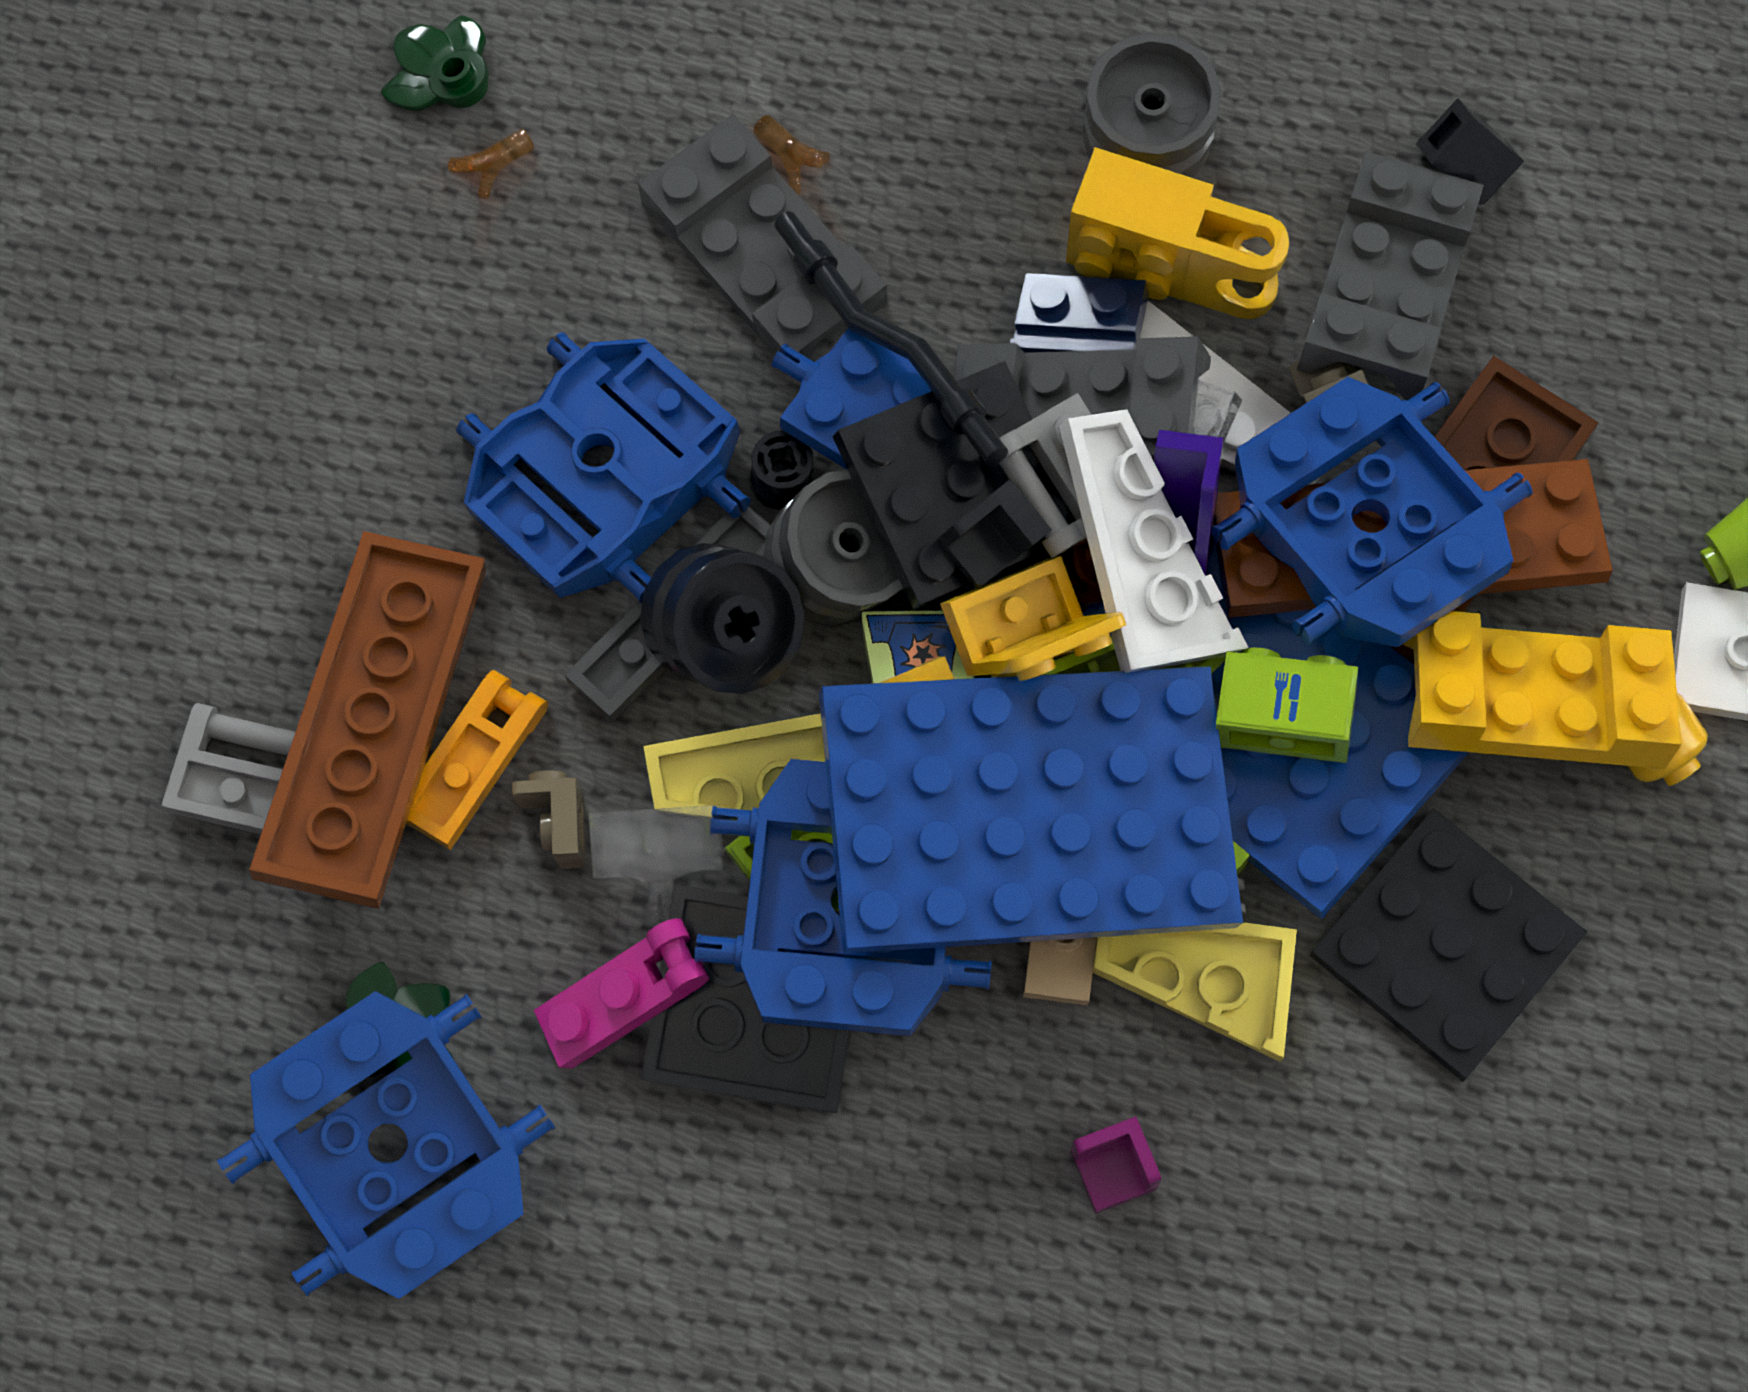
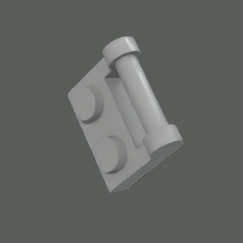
(1047, 444)
(220, 786)

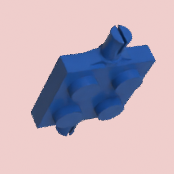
(843, 389)

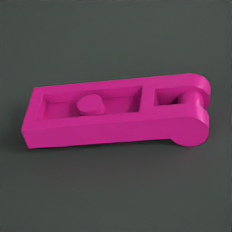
(621, 995)

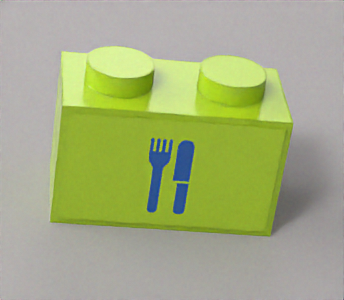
(1287, 705)

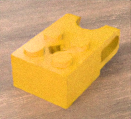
(1173, 234)

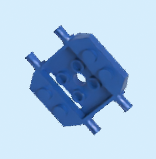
(627, 498)
(1440, 530)
(795, 937)
(351, 1188)

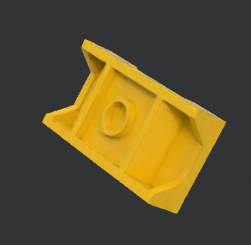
(1546, 693)

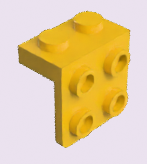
(1025, 623)

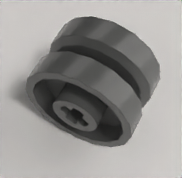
(1153, 103)
(832, 551)

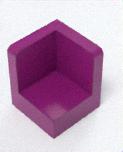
(1115, 1164)

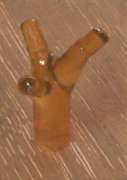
(789, 149)
(493, 159)

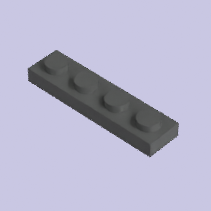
(621, 662)

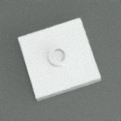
(1713, 650)

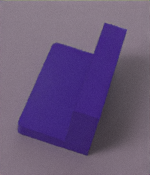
(1191, 480)

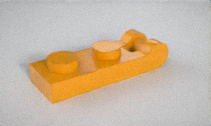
(472, 758)

